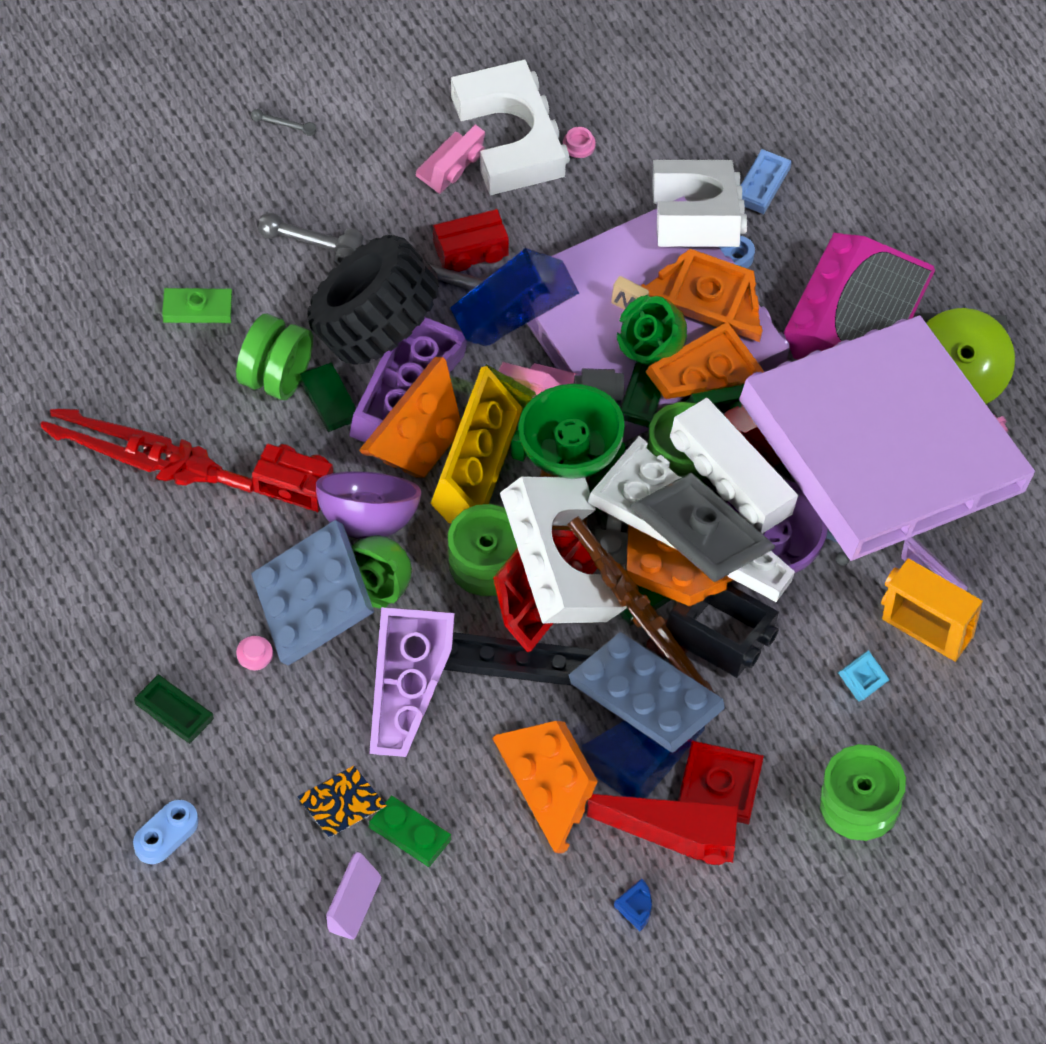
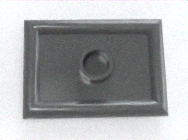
(702, 527)

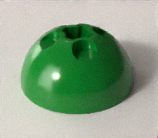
(571, 430)

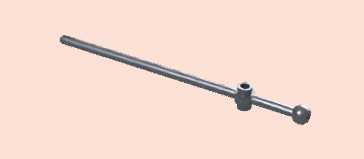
(273, 226)

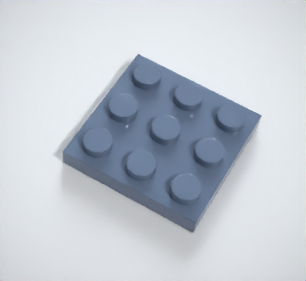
(312, 592)

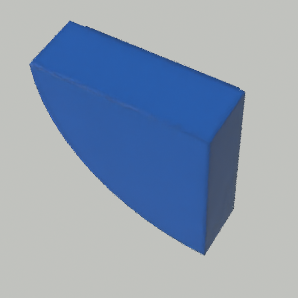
(636, 904)

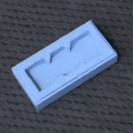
(764, 180)

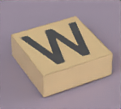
(626, 291)

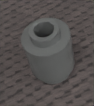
(603, 379)

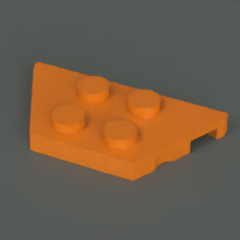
(711, 292)
(419, 424)
(667, 570)
(550, 776)

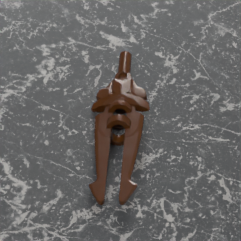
(639, 605)

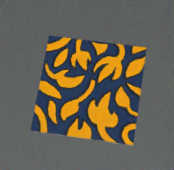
(341, 801)

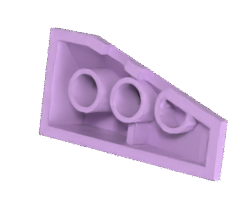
(408, 668)

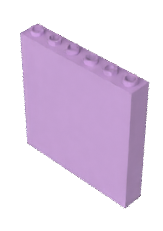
(586, 326)
(885, 436)

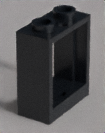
(713, 645)

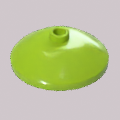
(990, 346)

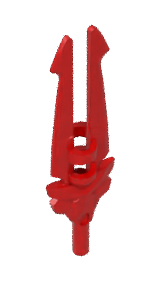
(181, 463)

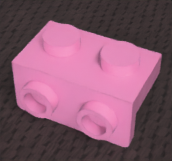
(451, 159)
(538, 376)

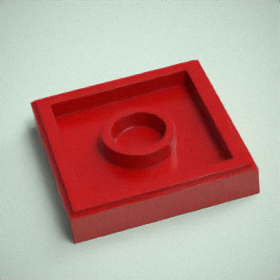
(721, 778)

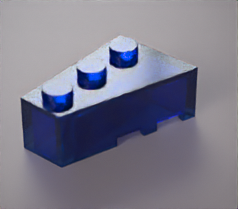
(513, 296)
(631, 759)

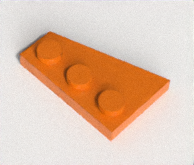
(704, 365)

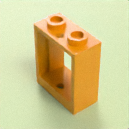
(930, 609)

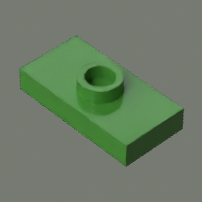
(197, 305)

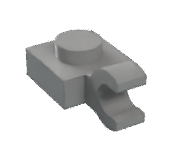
(614, 540)

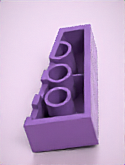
(401, 368)

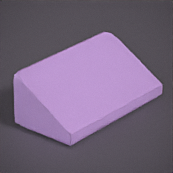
(918, 553)
(353, 897)

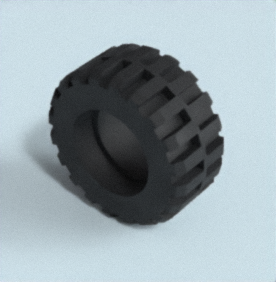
(373, 299)

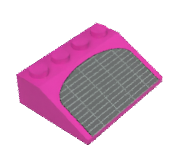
(854, 291)

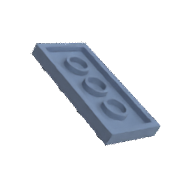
(646, 692)

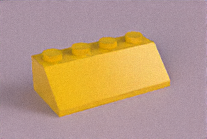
(477, 447)

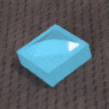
(863, 676)

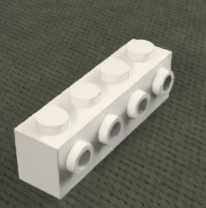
(733, 466)

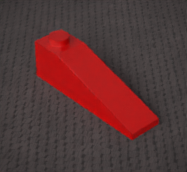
(685, 827)

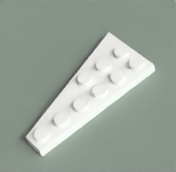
(641, 474)

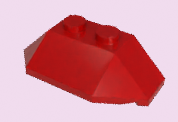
(515, 594)

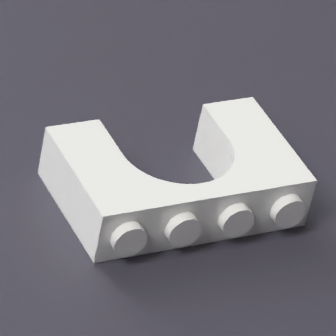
(513, 91)
(713, 205)
(558, 588)

